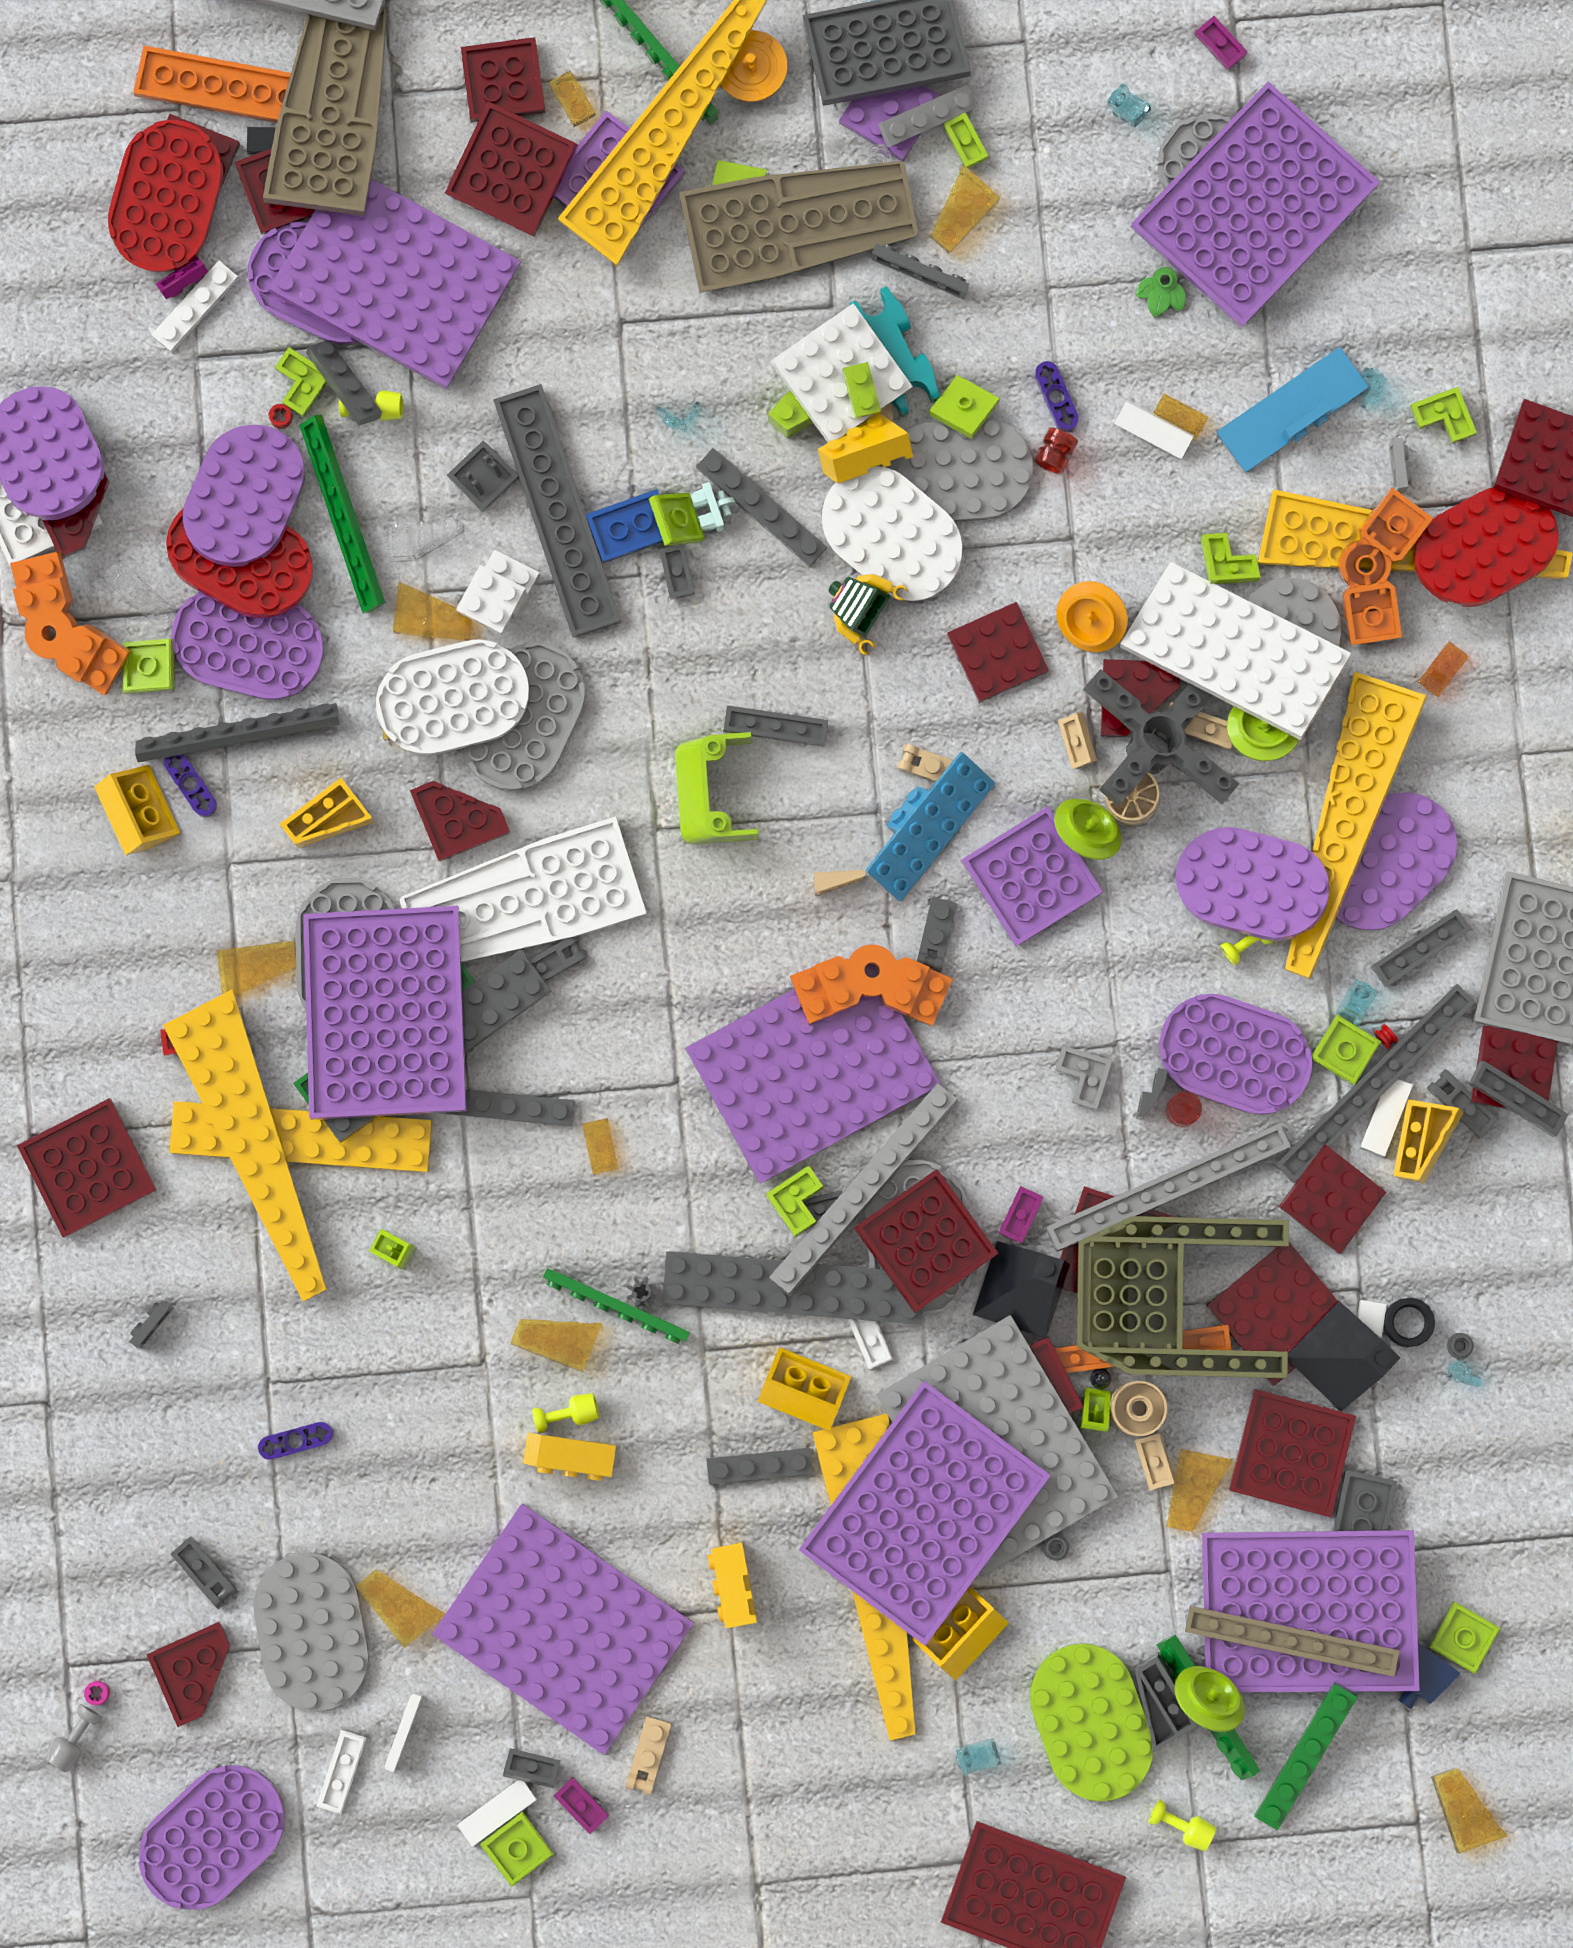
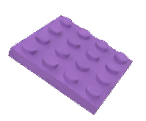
(591, 154)
(1031, 877)

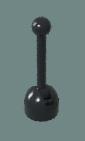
(1102, 1380)

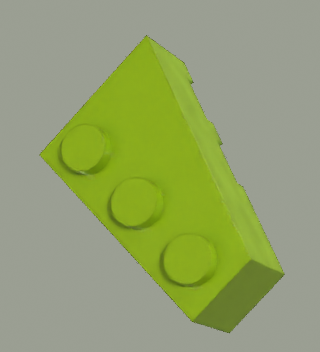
(789, 416)

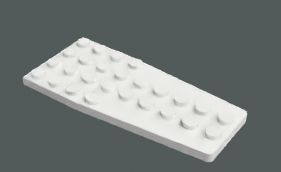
(540, 892)

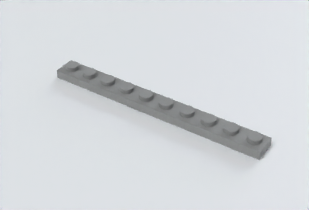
(1169, 1187)
(863, 1189)

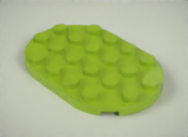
(1091, 1722)

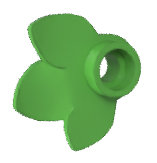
(1161, 295)

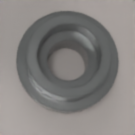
(1468, 1345)
(1063, 1550)

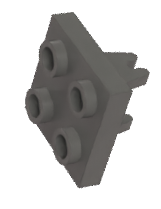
(483, 476)

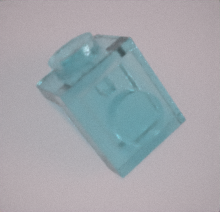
(1128, 106)
(1375, 394)
(1356, 1002)
(978, 1756)

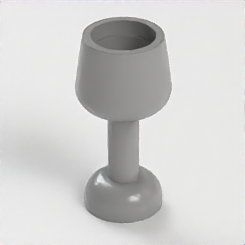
(64, 1752)

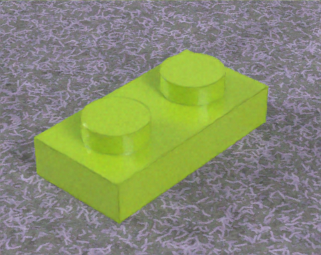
(965, 140)
(861, 390)

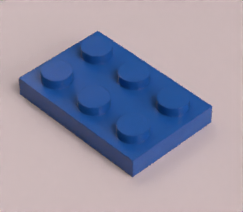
(625, 527)

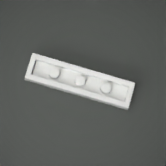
(195, 306)

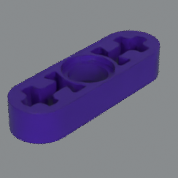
(1056, 377)
(195, 804)
(279, 1451)

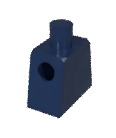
(1433, 1678)

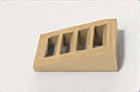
(830, 881)

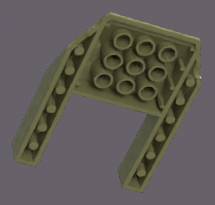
(1135, 1295)

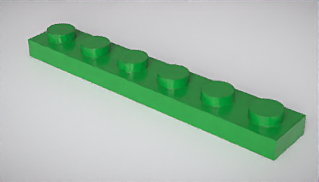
(625, 1311)
(1227, 1742)
(1305, 1755)

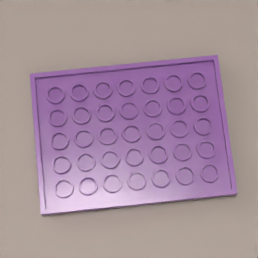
(1254, 204)
(397, 281)
(384, 1012)
(807, 1086)
(924, 1512)
(1316, 1582)
(563, 1628)

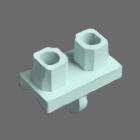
(706, 497)

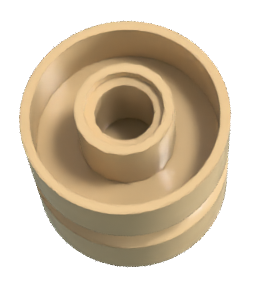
(1139, 804)
(1138, 1408)

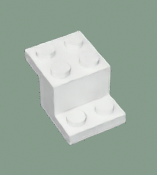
(498, 592)

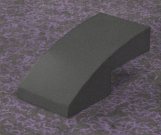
(1148, 1099)

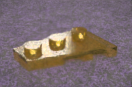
(964, 209)
(428, 616)
(253, 965)
(560, 1342)
(1195, 1484)
(398, 1608)
(1464, 1813)

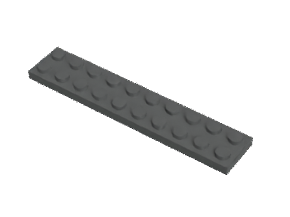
(557, 511)
(486, 1009)
(746, 1285)

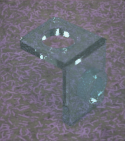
(673, 422)

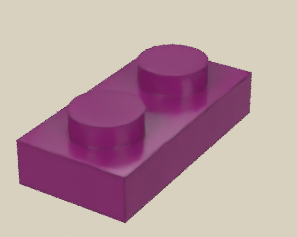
(1220, 43)
(175, 282)
(1020, 1214)
(581, 1805)

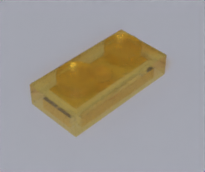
(572, 98)
(1181, 415)
(600, 1146)

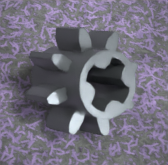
(645, 1298)

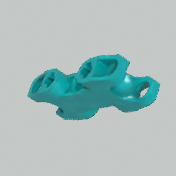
(888, 329)

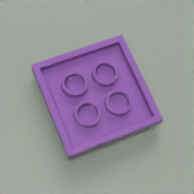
(865, 114)

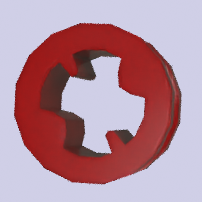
(288, 416)
(1386, 1036)

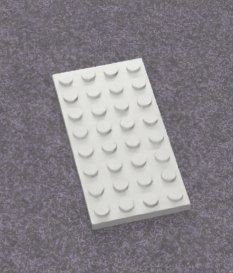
(1235, 650)

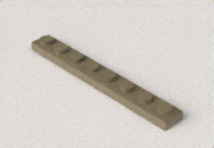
(1292, 1641)

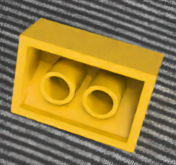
(136, 809)
(804, 1389)
(964, 1634)

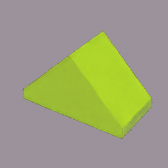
(392, 1249)
(1095, 1410)

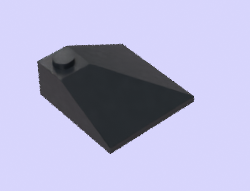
(1022, 1286)
(1342, 1356)

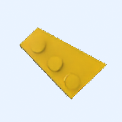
(326, 816)
(1423, 1138)
(570, 1456)
(732, 1585)

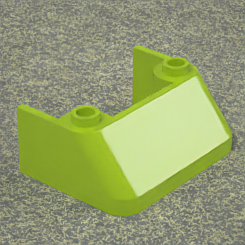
(696, 820)

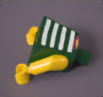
(859, 604)

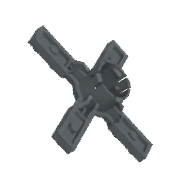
(1169, 728)

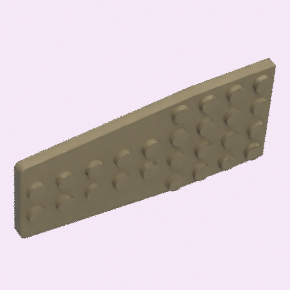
(329, 119)
(794, 221)

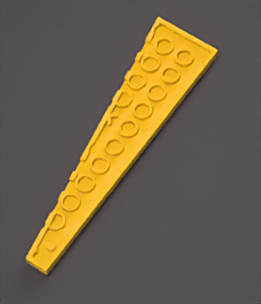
(631, 177)
(1316, 531)
(1368, 755)
(227, 1080)
(840, 1456)

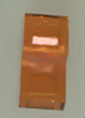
(1443, 669)

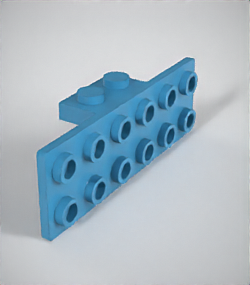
(1292, 410)
(928, 824)

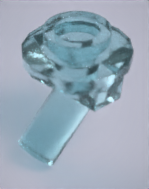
(1459, 1371)

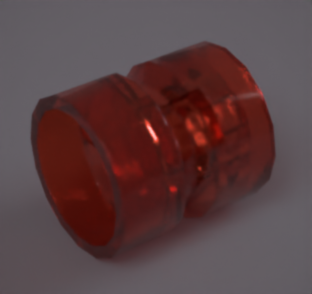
(1056, 448)
(1183, 1109)

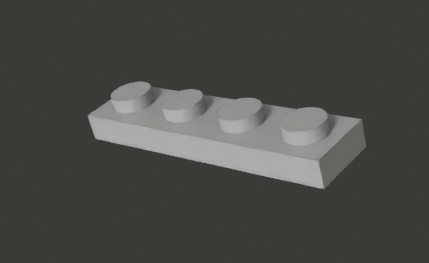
(927, 115)

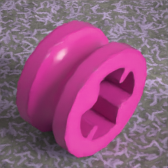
(88, 1691)

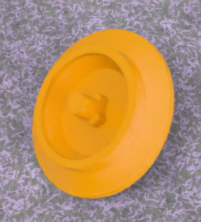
(756, 69)
(1092, 616)

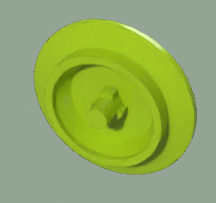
(1257, 738)
(1088, 829)
(1209, 1698)

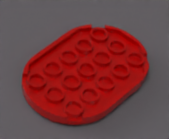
(165, 196)
(1485, 548)
(253, 590)

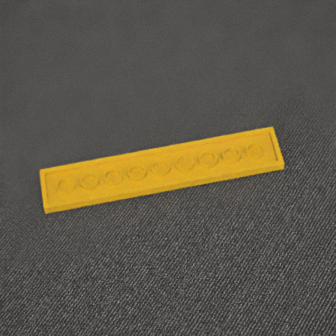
(380, 1144)

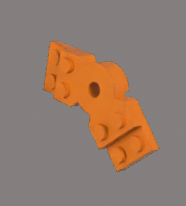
(1384, 537)
(79, 651)
(840, 983)

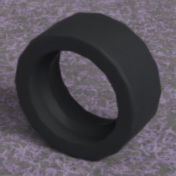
(1429, 1322)

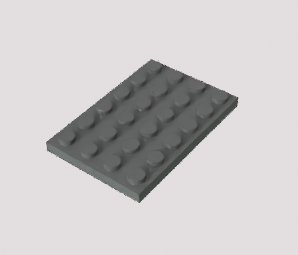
(885, 47)

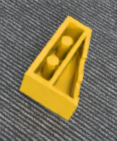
(864, 447)

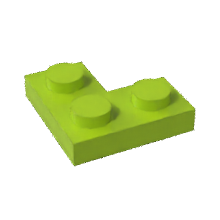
(306, 379)
(1450, 409)
(1222, 566)
(789, 1200)

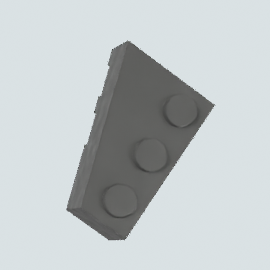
(1162, 1711)

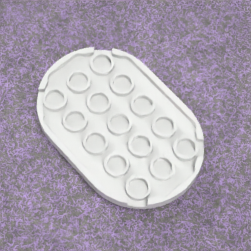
(893, 531)
(452, 697)

